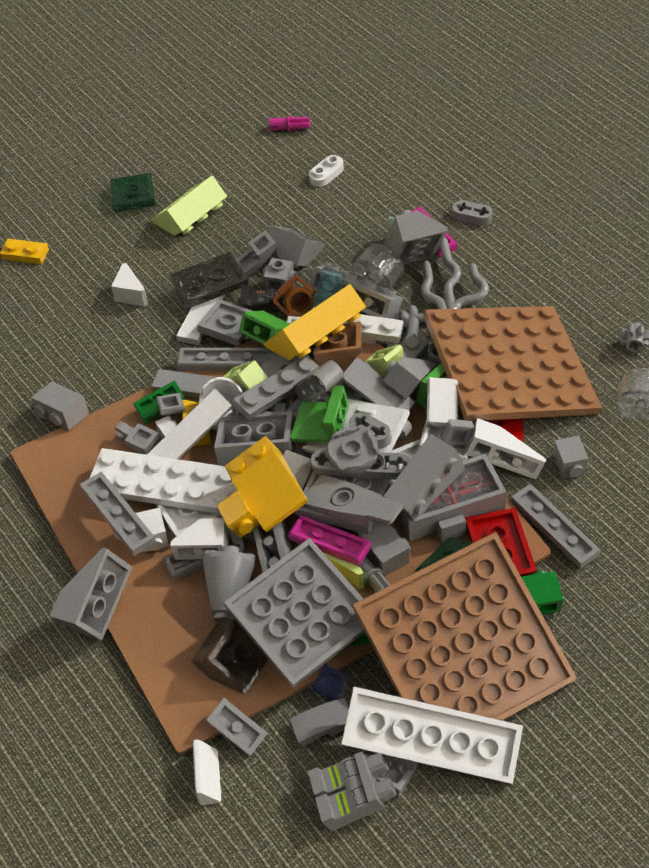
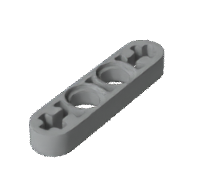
(380, 473)

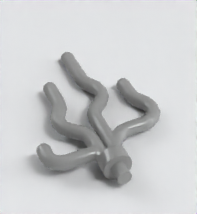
(448, 287)

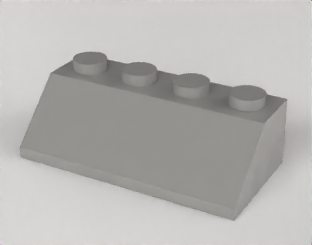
(414, 236)

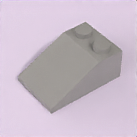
(92, 595)

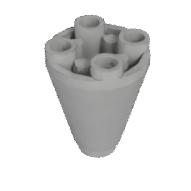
(225, 575)

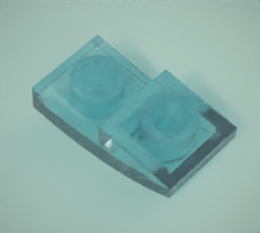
(329, 284)

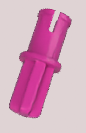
(289, 123)

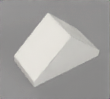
(127, 288)

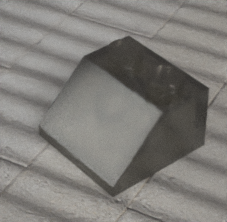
(230, 656)

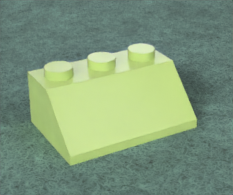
(191, 207)

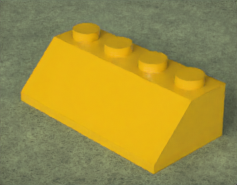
(316, 324)

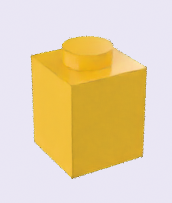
(237, 514)

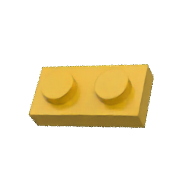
(24, 251)

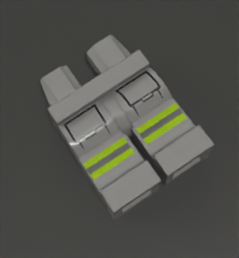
(351, 789)

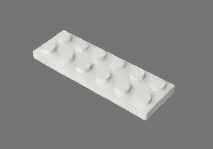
(165, 480)
(432, 735)

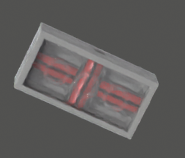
(470, 494)

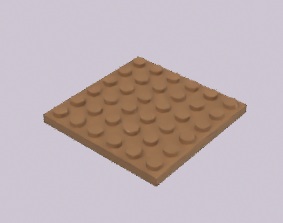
(511, 363)
(466, 635)

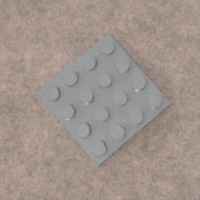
(298, 612)

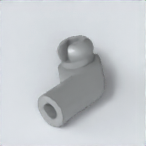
(410, 322)

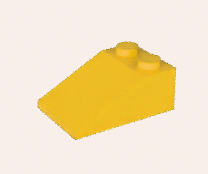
(266, 483)

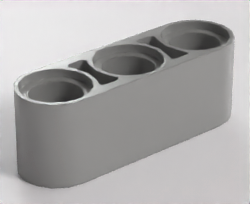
(318, 381)

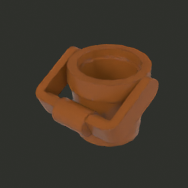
(296, 299)

